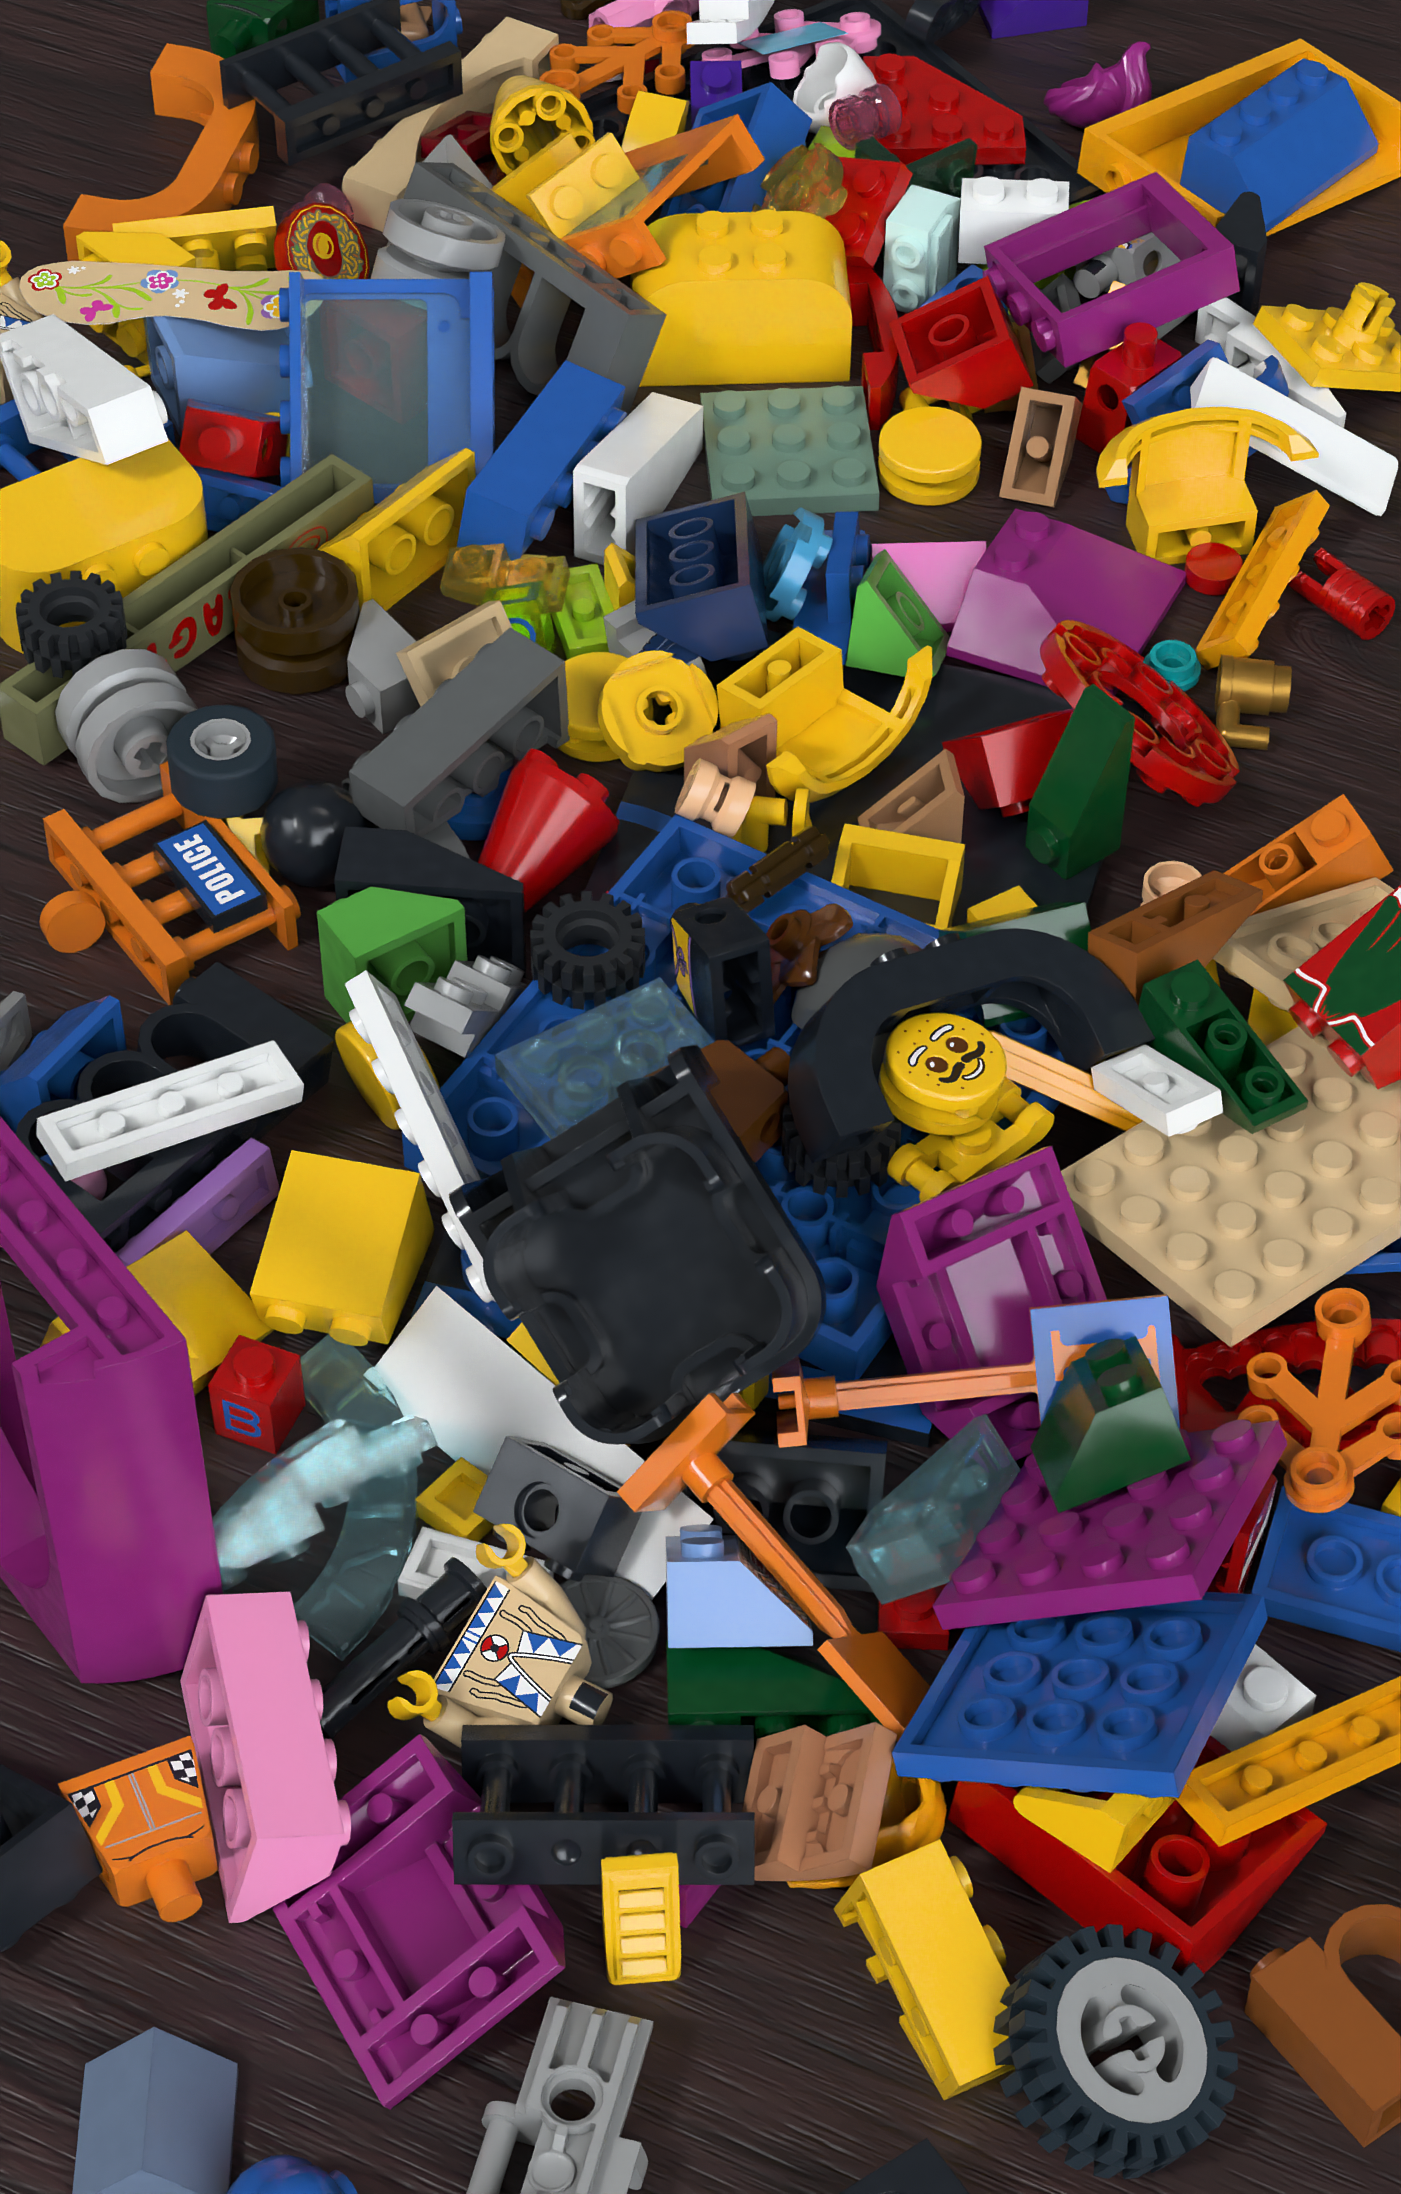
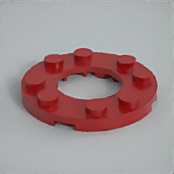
(1199, 765)

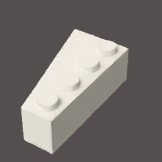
(78, 395)

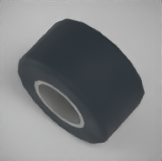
(222, 761)

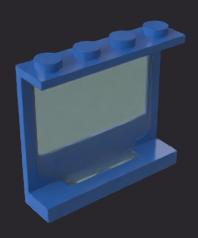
(387, 374)

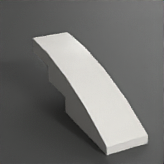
(727, 21)
(1247, 348)

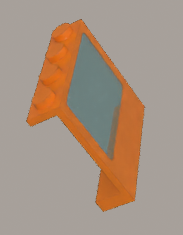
(668, 168)

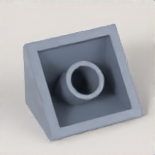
(156, 2119)

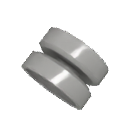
(436, 242)
(119, 721)

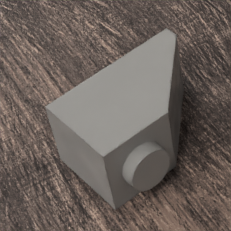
(376, 677)

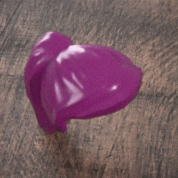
(1103, 91)

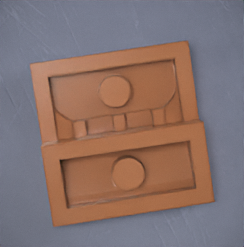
(818, 1801)

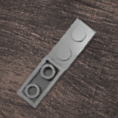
(466, 1003)

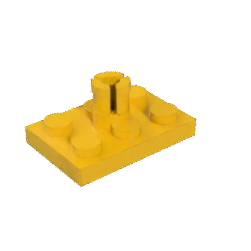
(219, 239)
(1337, 345)

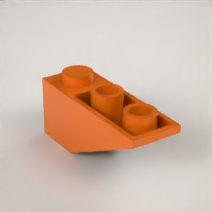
(1314, 858)

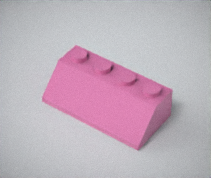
(262, 1751)

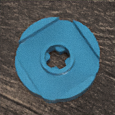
(790, 562)

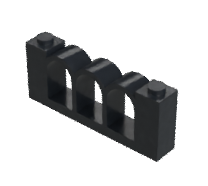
(207, 1021)

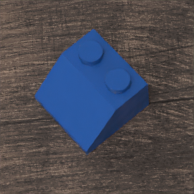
(57, 1058)

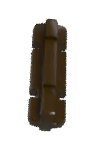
(778, 868)

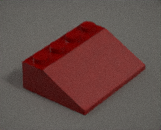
(1167, 1884)

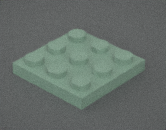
(791, 449)

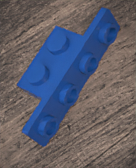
(834, 585)

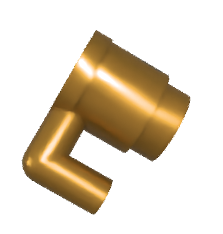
(1249, 688)

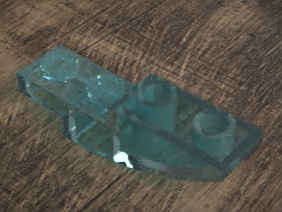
(276, 1505)

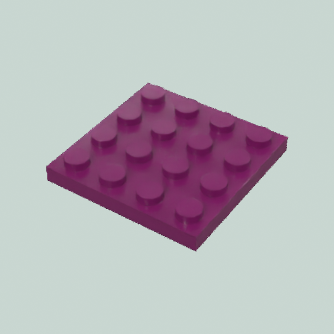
(1119, 1550)

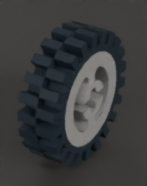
(1135, 2105)

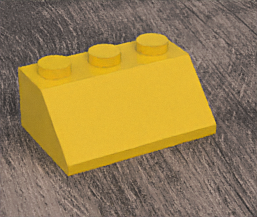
(407, 532)

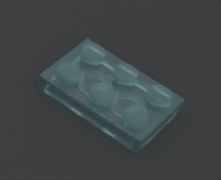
(581, 1062)

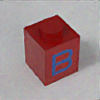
(257, 1394)

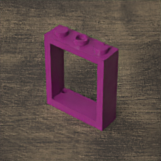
(1087, 230)

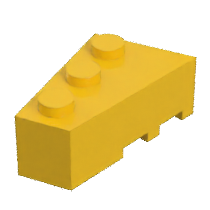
(936, 1960)

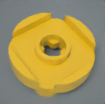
(669, 681)

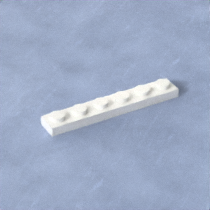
(423, 1111)

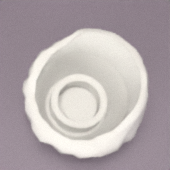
(832, 76)

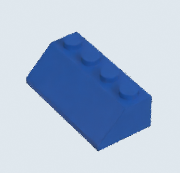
(776, 129)
(1280, 143)
(534, 465)

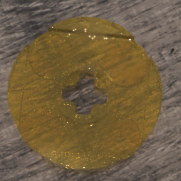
(805, 182)

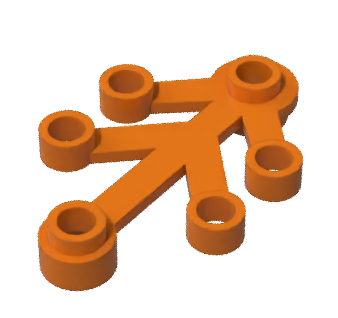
(665, 36)
(1344, 1323)

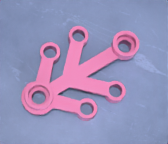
(787, 63)

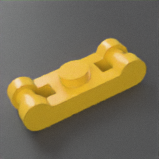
(975, 1152)

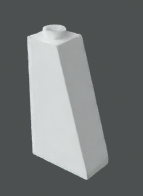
(633, 473)

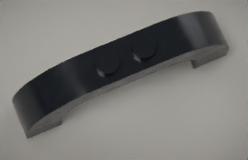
(1051, 979)

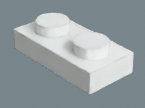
(1157, 1090)

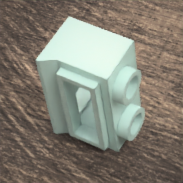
(920, 246)

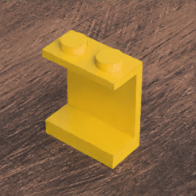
(566, 185)

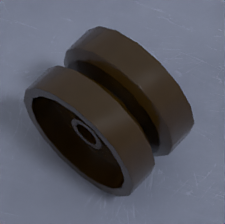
(295, 619)

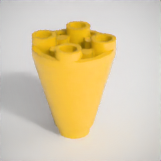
(531, 116)

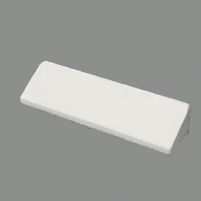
(1344, 461)

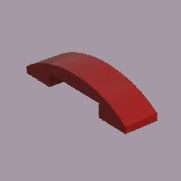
(875, 309)

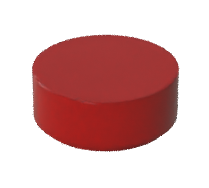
(1212, 568)

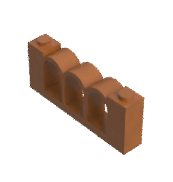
(1329, 2026)

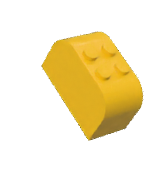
(748, 299)
(99, 520)

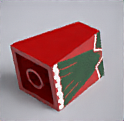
(1355, 994)

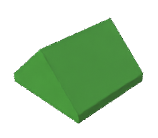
(891, 622)

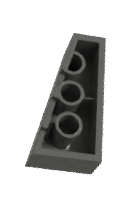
(464, 736)

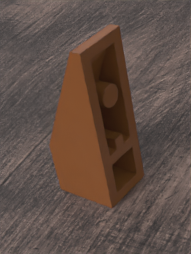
(1174, 929)

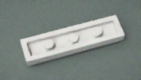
(169, 1110)

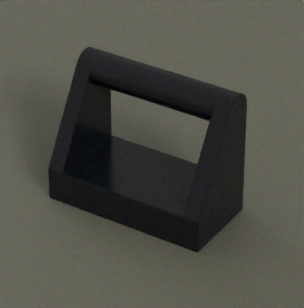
(1246, 231)

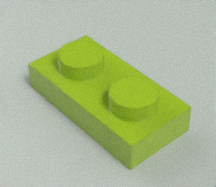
(584, 606)

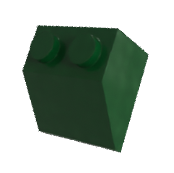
(1106, 1426)

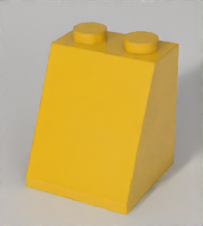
(342, 1249)

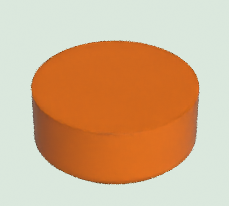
(72, 921)

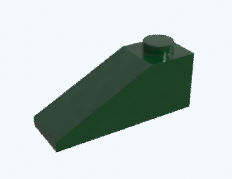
(1083, 791)

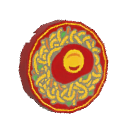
(321, 242)

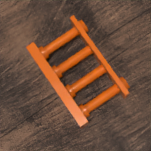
(138, 923)

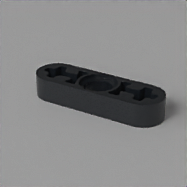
(936, 18)

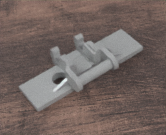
(578, 2051)

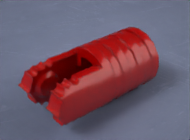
(1346, 596)

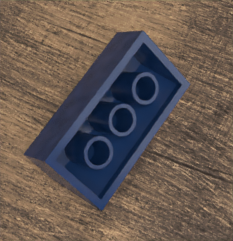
(703, 578)

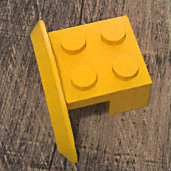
(1192, 476)
(822, 729)

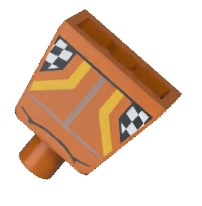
(149, 1827)

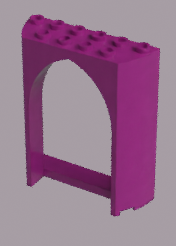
(98, 1450)

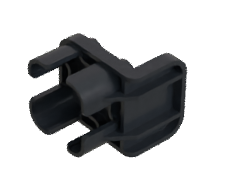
(646, 1257)

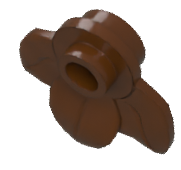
(797, 942)

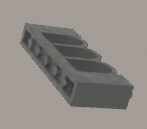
(617, 322)

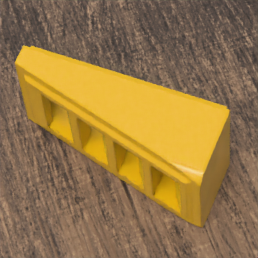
(641, 1924)

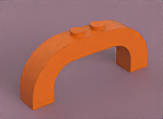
(212, 178)

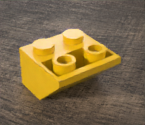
(131, 248)

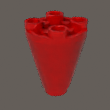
(546, 825)

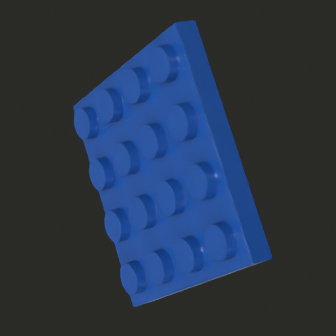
(1084, 1698)

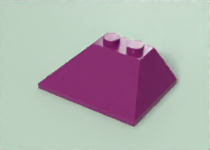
(1054, 573)
(967, 1273)
(401, 1949)

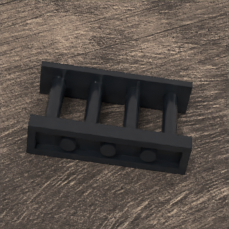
(352, 108)
(604, 1766)

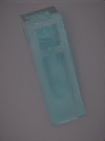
(934, 1515)

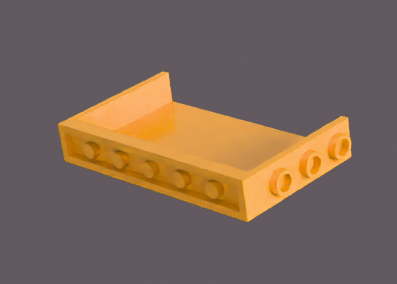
(1157, 132)

